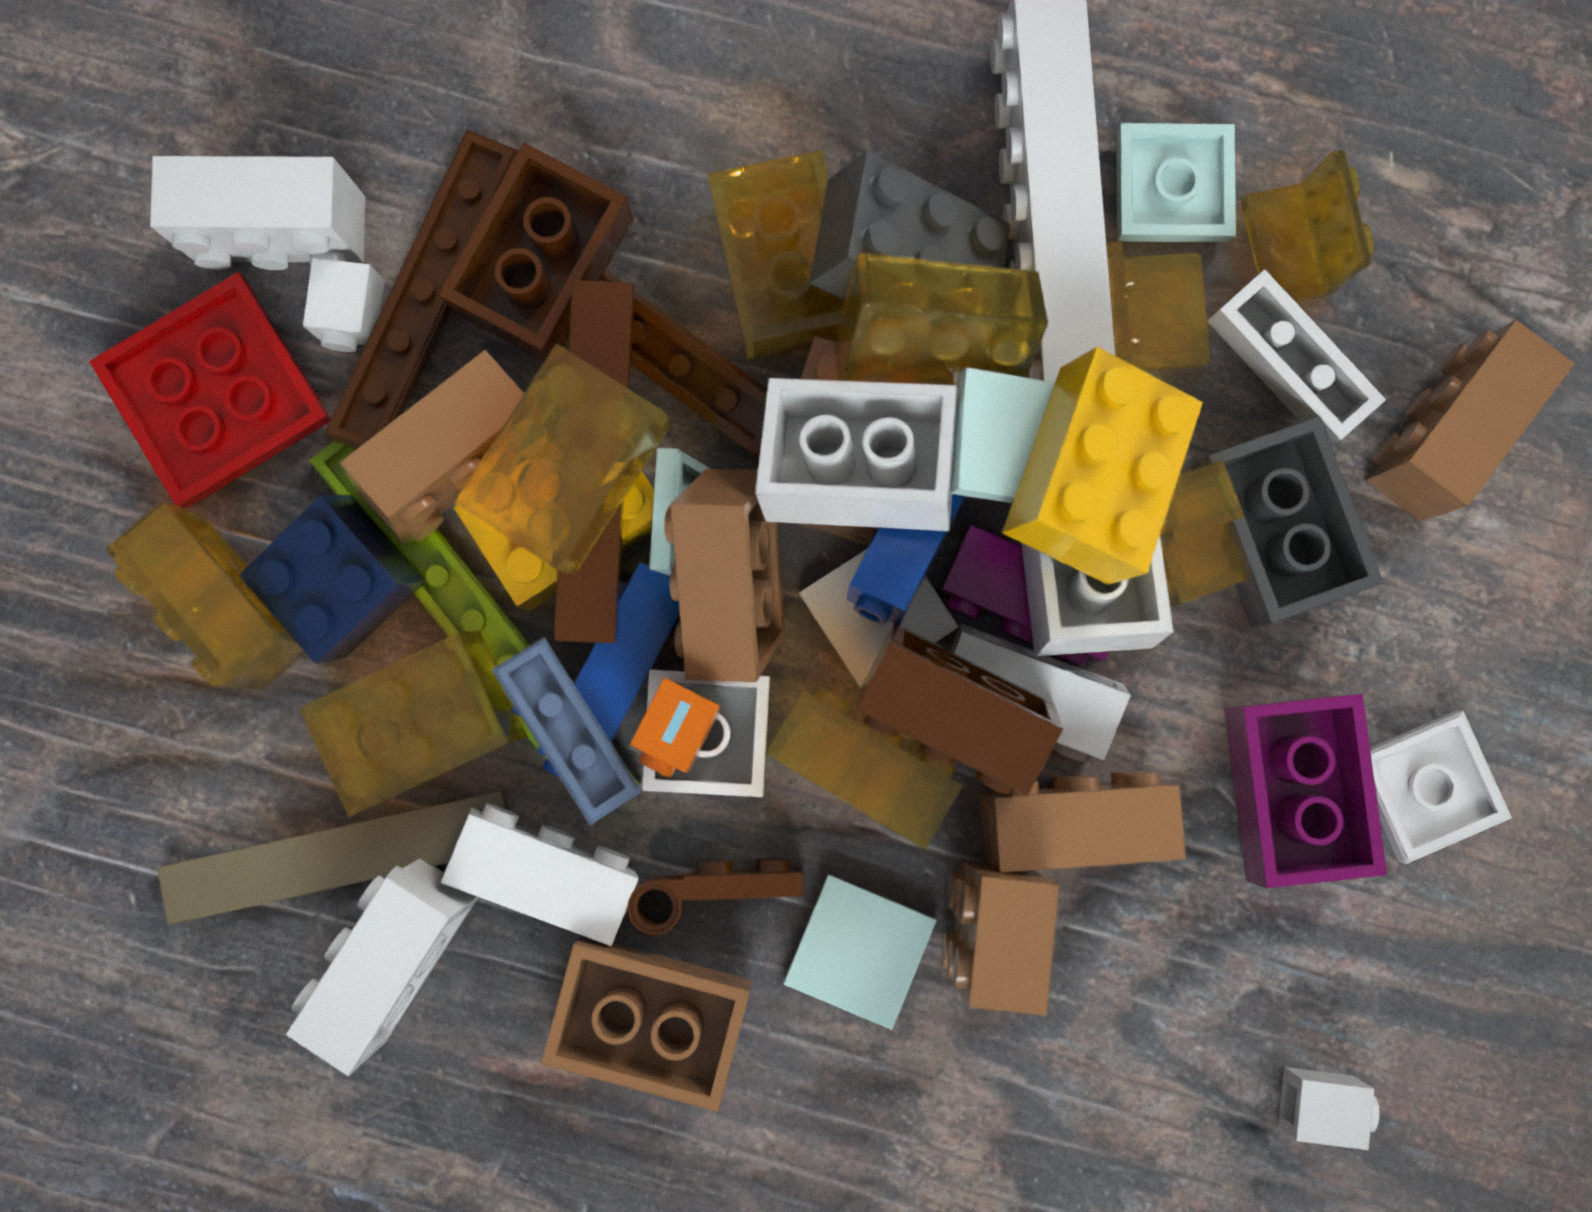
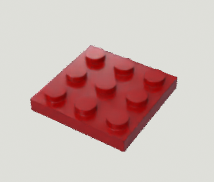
(210, 391)

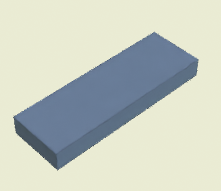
(566, 731)

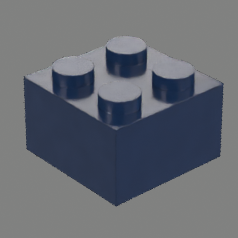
(332, 577)

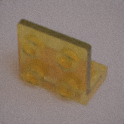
(1310, 231)
(1158, 309)

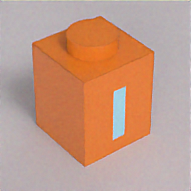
(674, 728)

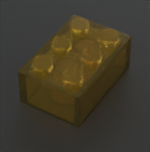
(769, 237)
(935, 319)
(564, 460)
(200, 598)
(412, 722)
(865, 767)

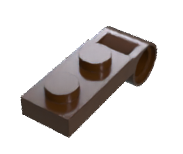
(716, 882)

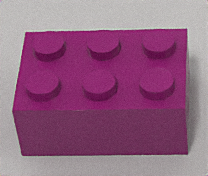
(1305, 791)

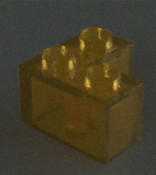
(1196, 537)

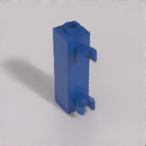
(895, 570)
(617, 671)

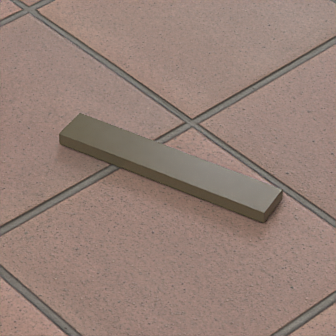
(314, 860)

